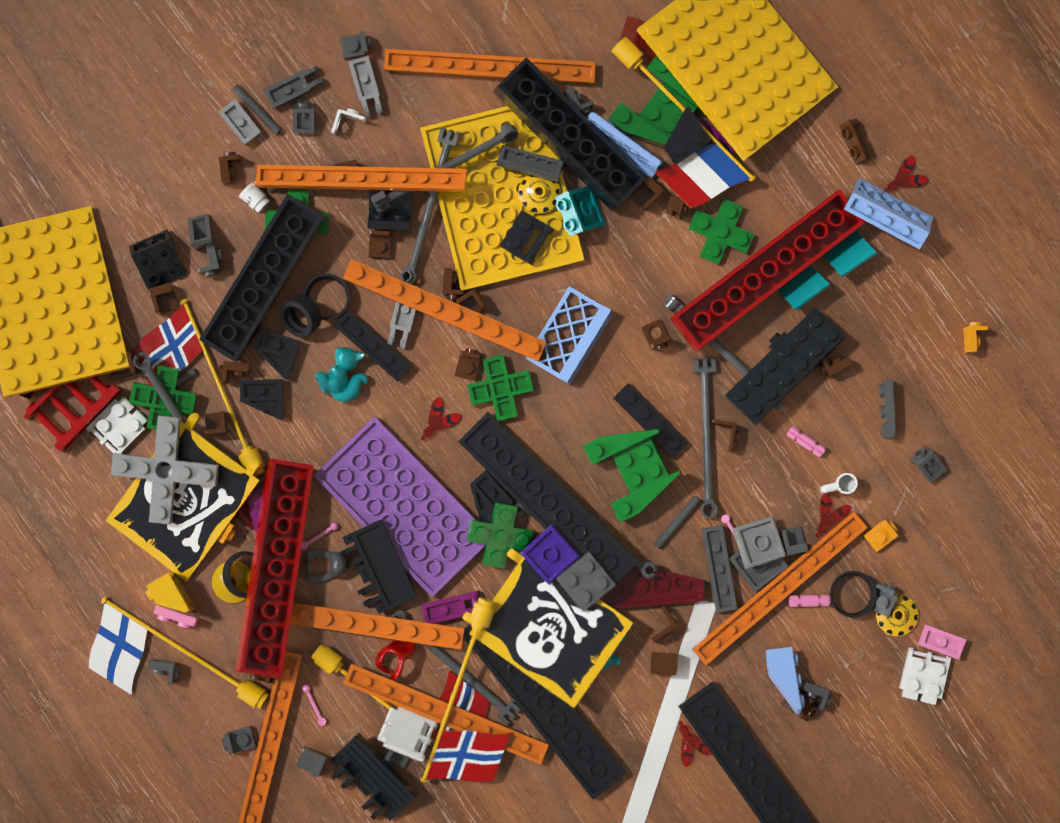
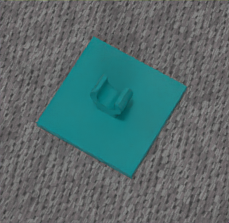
(849, 254)
(803, 287)

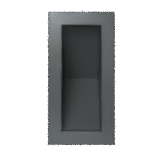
(200, 232)

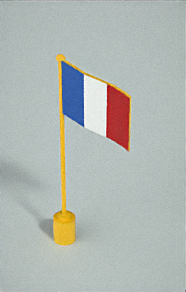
(703, 172)

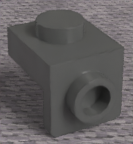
(214, 257)

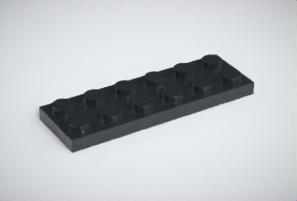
(785, 366)

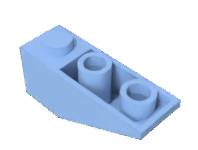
(782, 672)

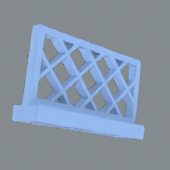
(635, 153)
(895, 220)
(586, 341)

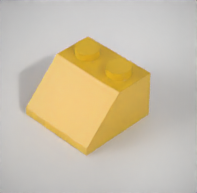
(169, 593)

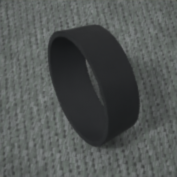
(313, 281)
(226, 574)
(873, 594)

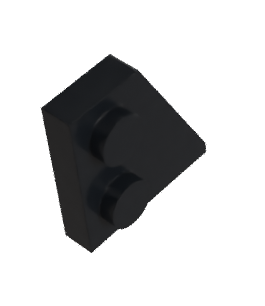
(686, 138)
(277, 350)
(264, 396)
(486, 493)

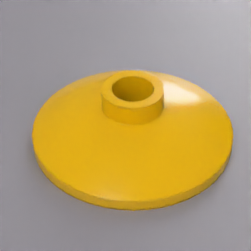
(240, 573)

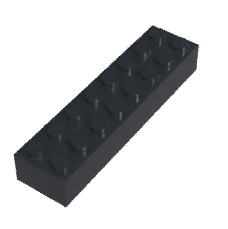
(569, 134)
(262, 278)

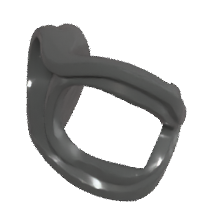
(337, 565)

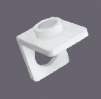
(350, 113)

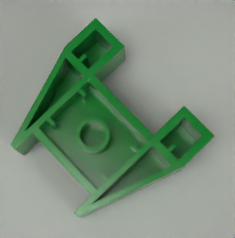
(659, 115)
(639, 466)

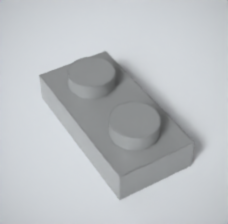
(240, 122)

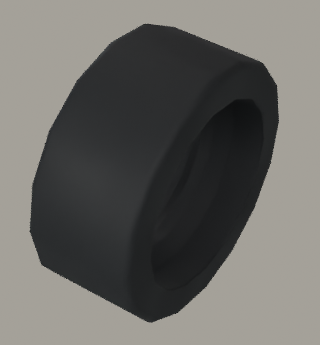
(310, 310)

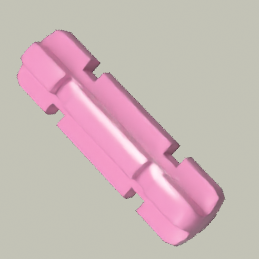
(806, 441)
(809, 600)

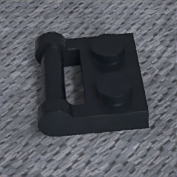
(520, 234)

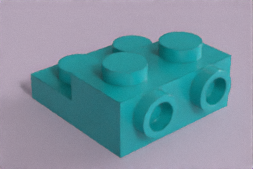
(579, 211)

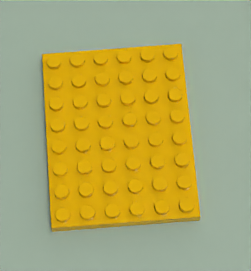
(738, 66)
(485, 213)
(55, 304)

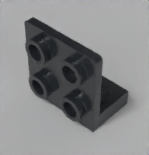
(394, 218)
(157, 259)

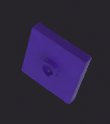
(550, 554)

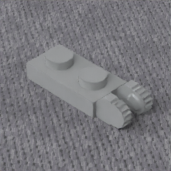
(365, 83)
(403, 321)

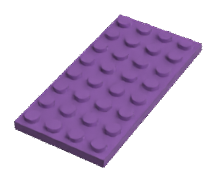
(385, 482)

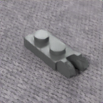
(292, 87)
(887, 410)

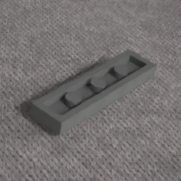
(719, 569)

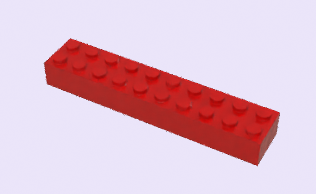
(766, 271)
(274, 568)

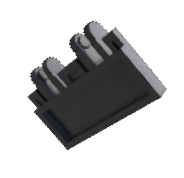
(380, 565)
(374, 776)

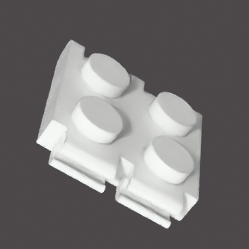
(118, 425)
(924, 676)
(405, 732)

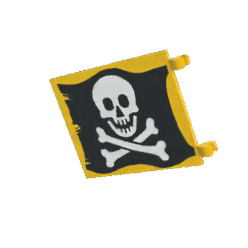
(198, 510)
(548, 634)

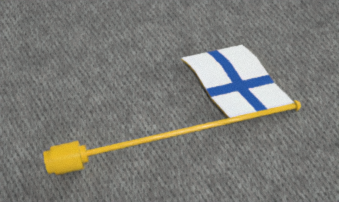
(122, 645)

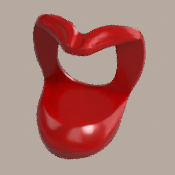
(403, 650)

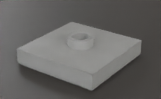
(759, 542)

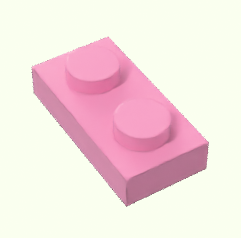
(184, 620)
(941, 642)

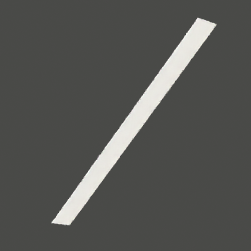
(669, 714)

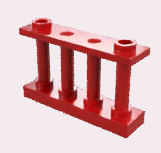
(78, 423)

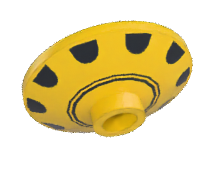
(538, 203)
(901, 626)

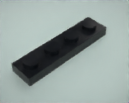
(372, 346)
(650, 419)

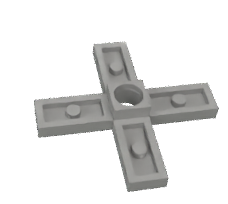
(149, 468)

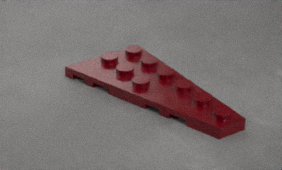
(663, 589)

